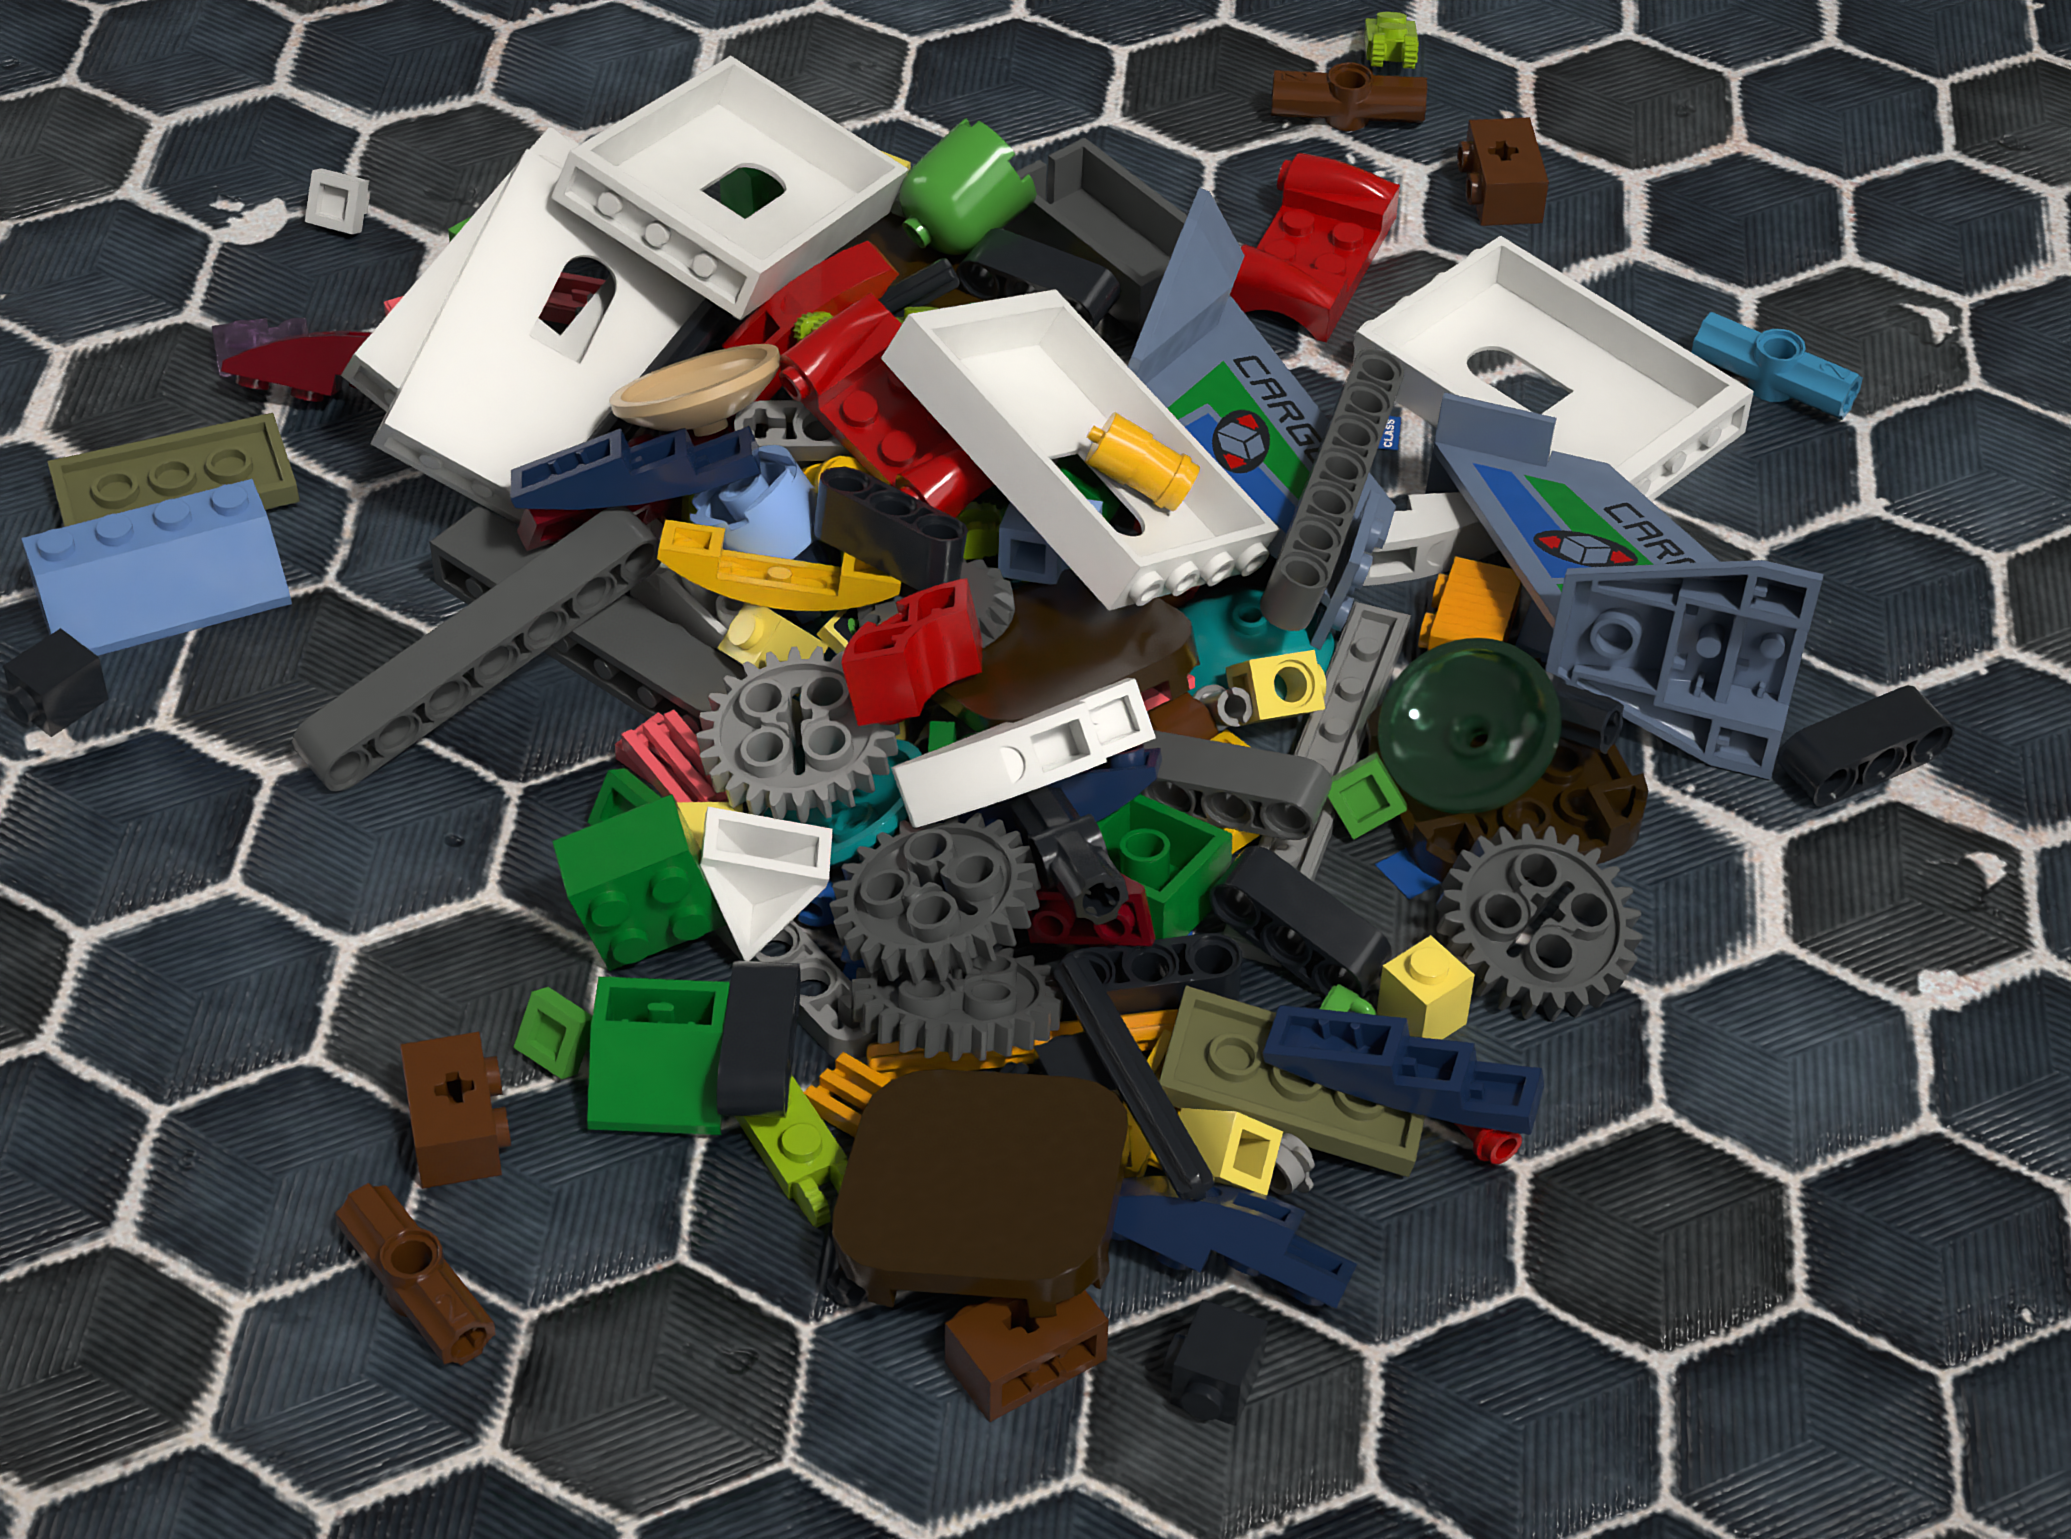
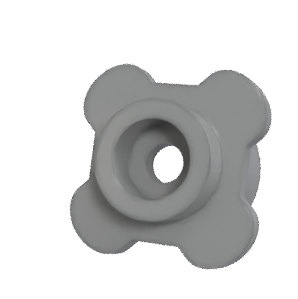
(1292, 1166)

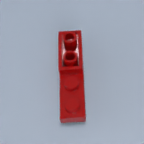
(824, 287)

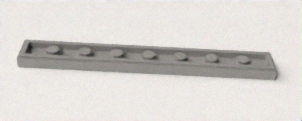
(1337, 734)

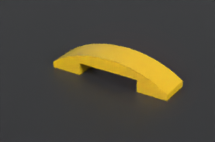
(770, 581)

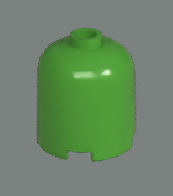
(963, 190)

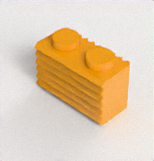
(1472, 603)

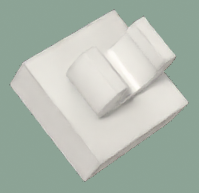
(337, 201)

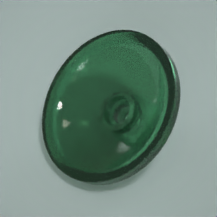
(1449, 700)

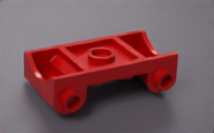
(1317, 242)
(873, 413)

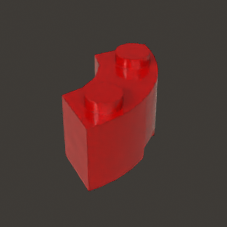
(913, 654)

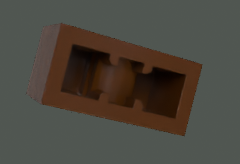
(1504, 171)
(452, 1109)
(1013, 1358)

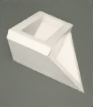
(762, 872)

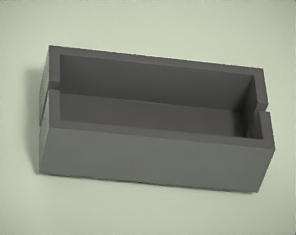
(1105, 218)

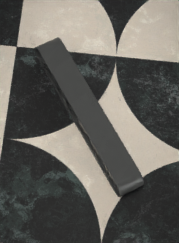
(1332, 491)
(477, 648)
(1224, 783)

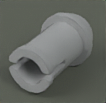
(1226, 705)

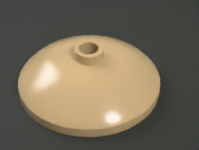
(698, 390)

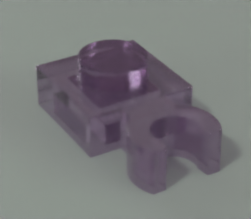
(245, 334)

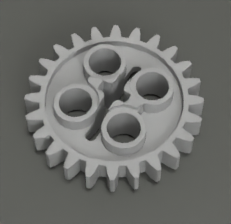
(753, 737)

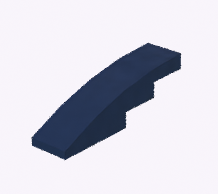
(613, 474)
(1418, 1075)

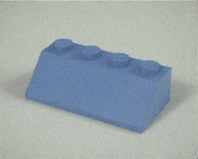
(158, 569)

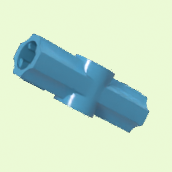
(1777, 365)

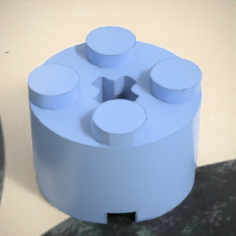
(764, 512)

